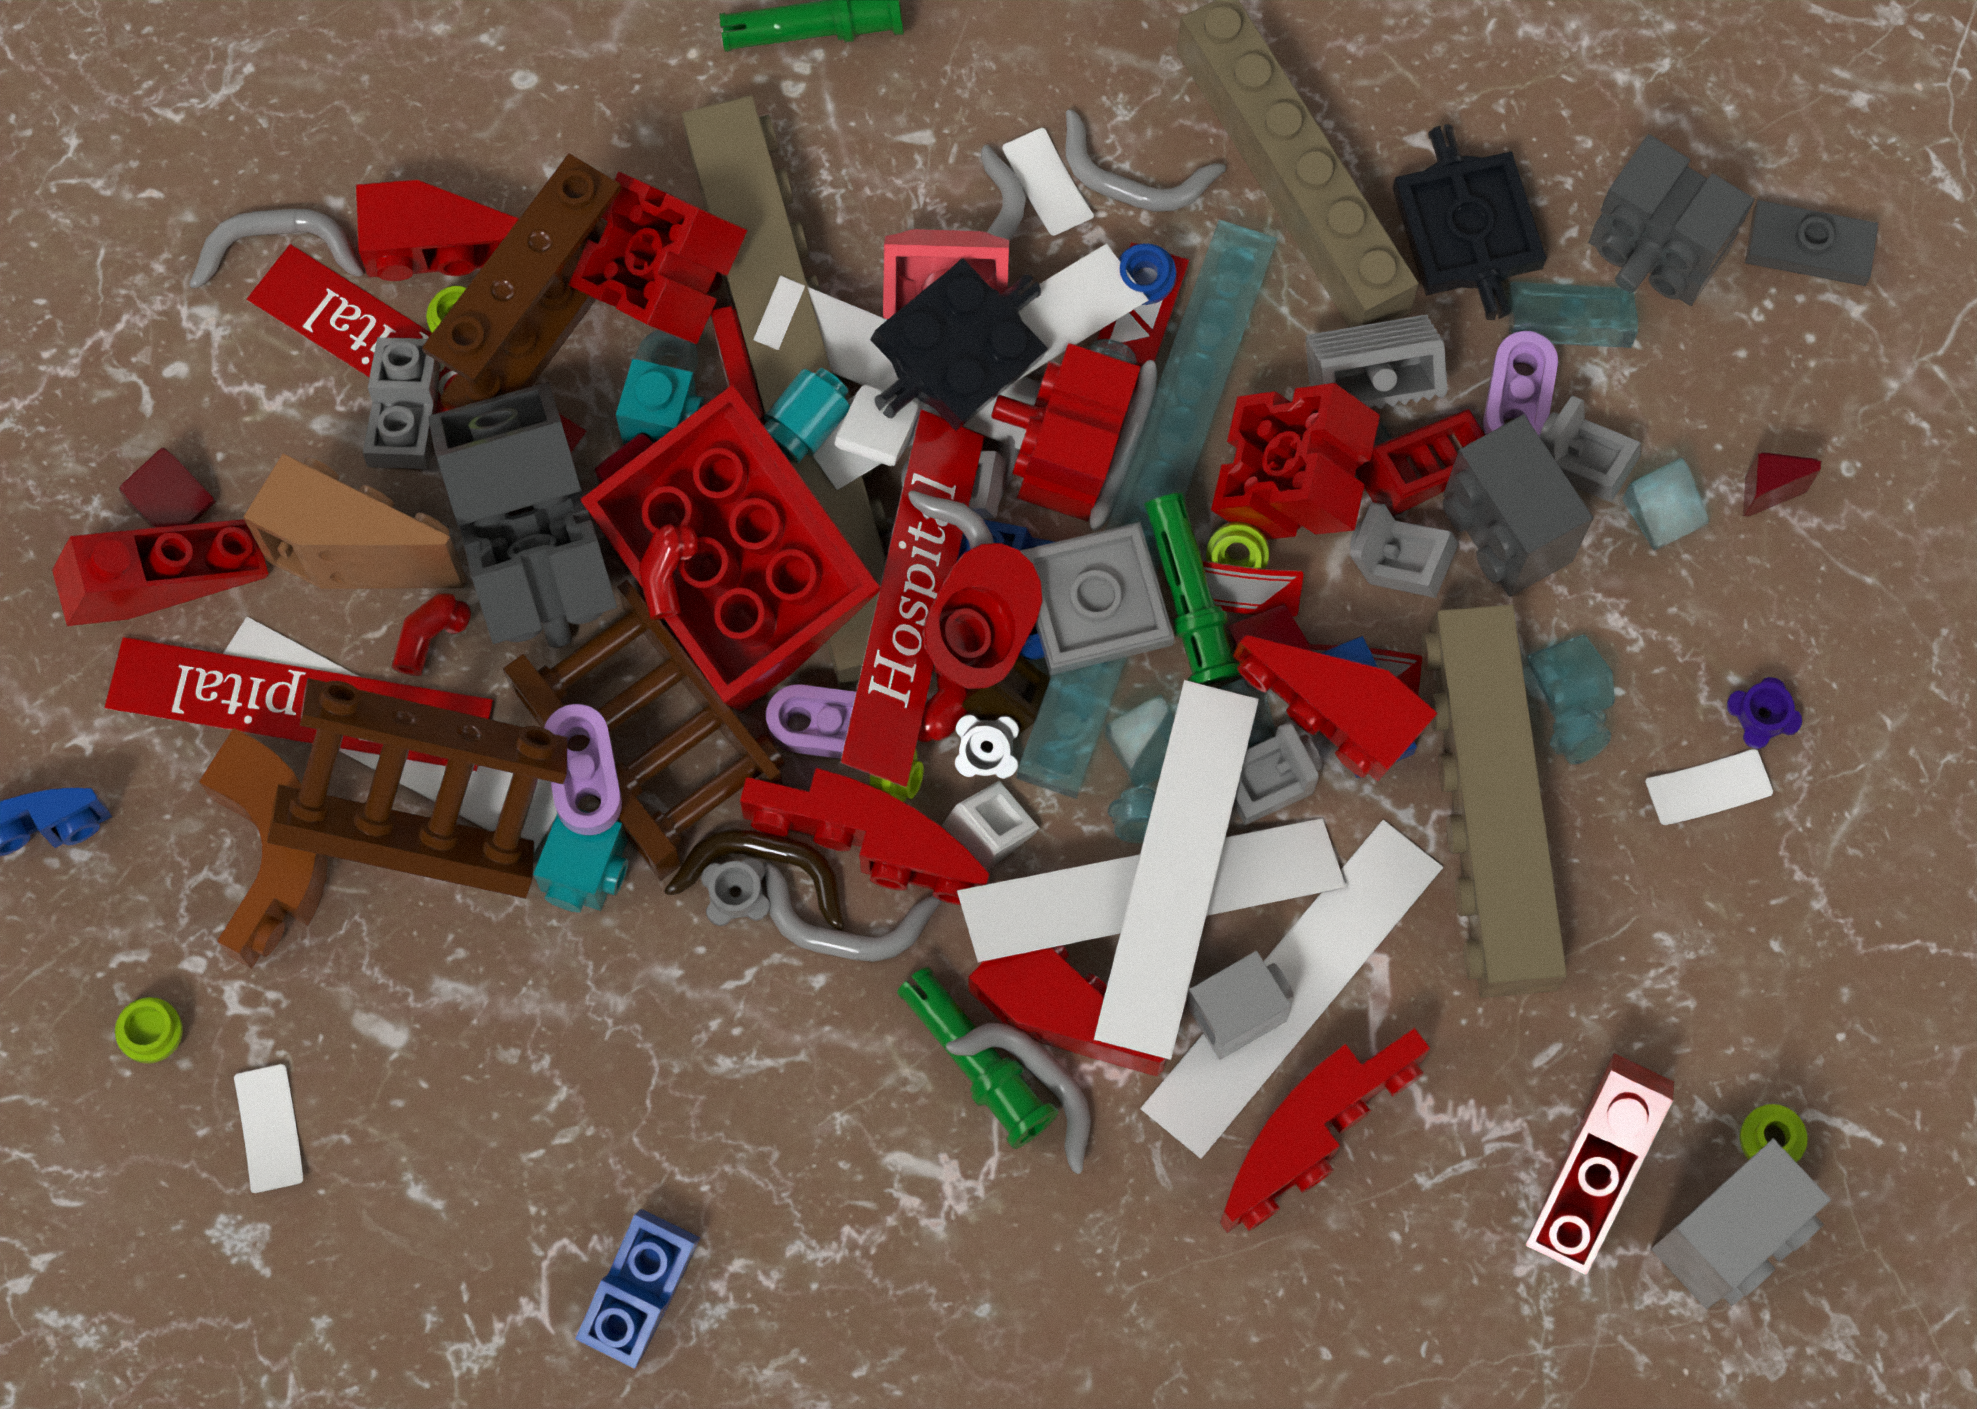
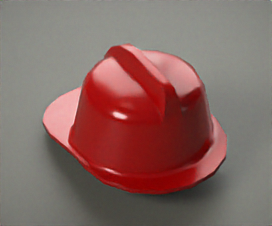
(982, 615)

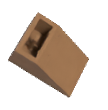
(347, 535)

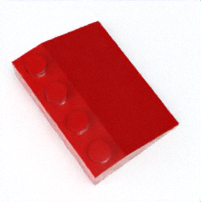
(769, 559)

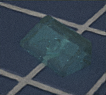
(1574, 313)

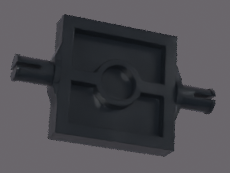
(1469, 222)
(958, 345)

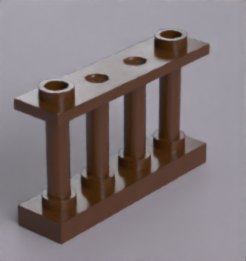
(521, 300)
(659, 833)
(402, 840)

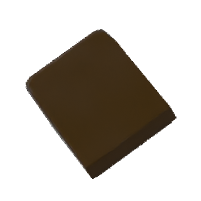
(1015, 696)

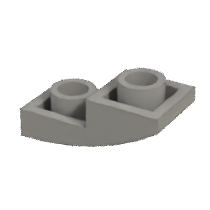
(402, 396)

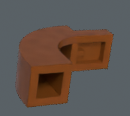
(289, 879)

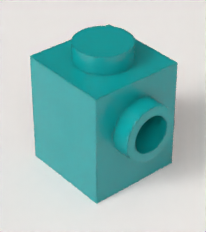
(655, 400)
(580, 867)

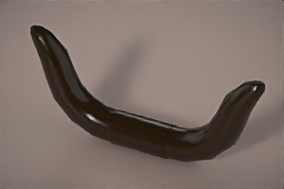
(769, 848)

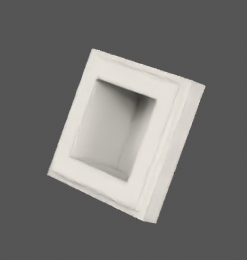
(871, 433)
(990, 824)

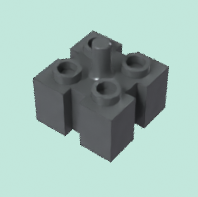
(1668, 223)
(539, 571)

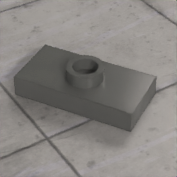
(1811, 243)

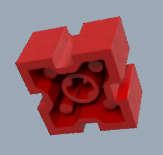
(658, 259)
(1070, 429)
(1296, 461)

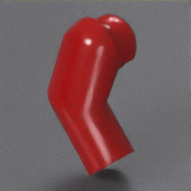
(659, 564)
(422, 625)
(942, 711)

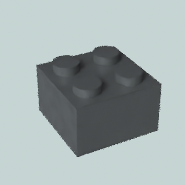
(504, 455)
(1515, 506)

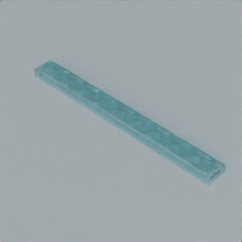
(1160, 465)

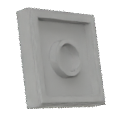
(1098, 599)

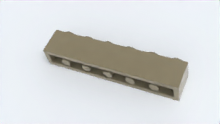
(1295, 165)
(1495, 802)

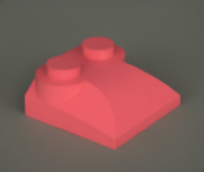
(923, 255)

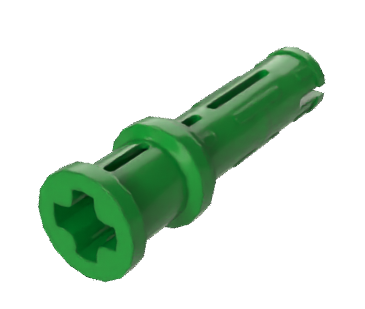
(809, 21)
(1198, 618)
(994, 1079)

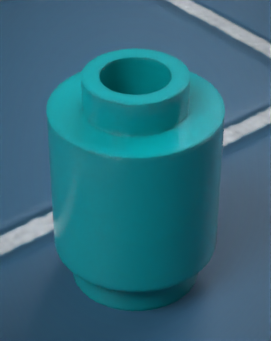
(807, 413)

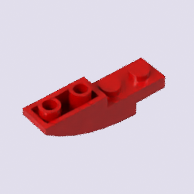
(894, 838)
(1296, 1138)

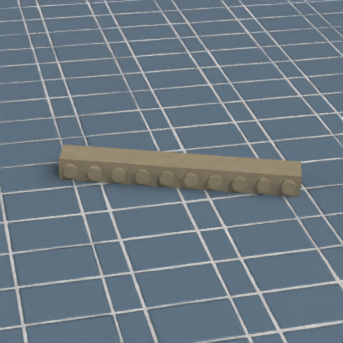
(739, 185)

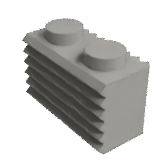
(1381, 361)

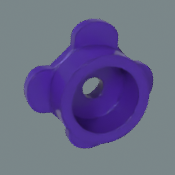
(1770, 695)

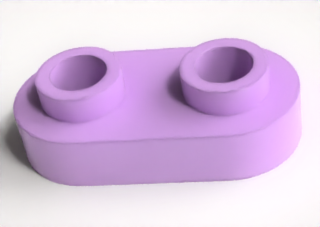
(1517, 394)
(826, 709)
(588, 771)

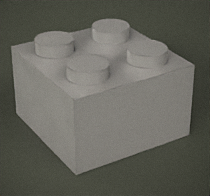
(1752, 1215)

